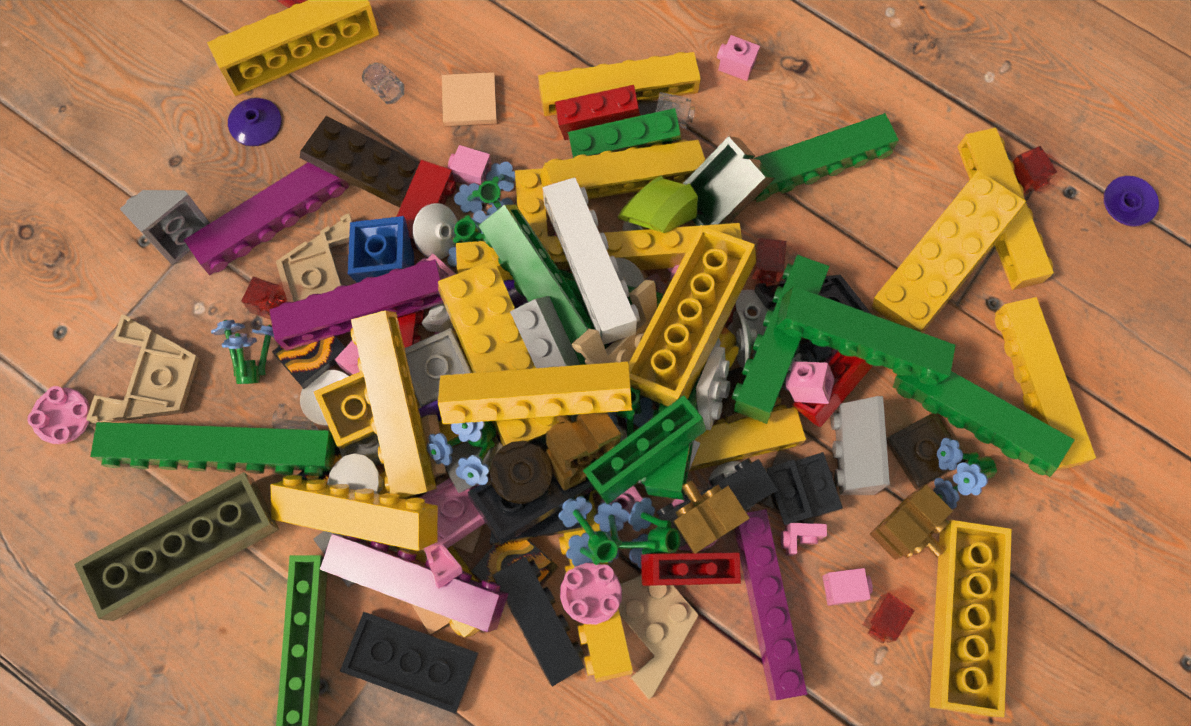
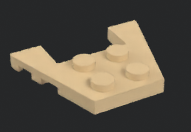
(311, 265)
(622, 350)
(158, 380)
(661, 622)

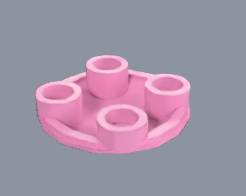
(59, 415)
(591, 593)

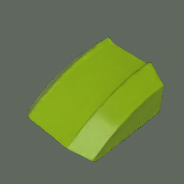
(661, 205)

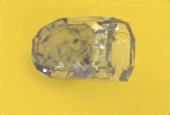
(383, 82)

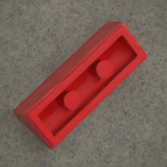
(847, 374)

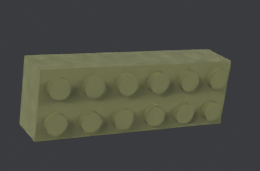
(175, 547)

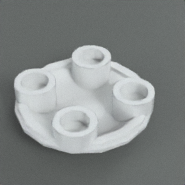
(357, 472)

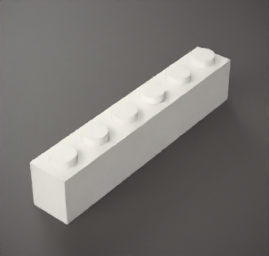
(589, 261)

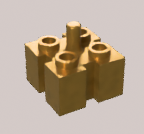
(578, 445)
(708, 515)
(913, 524)

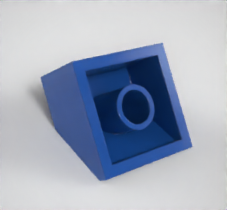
(378, 247)

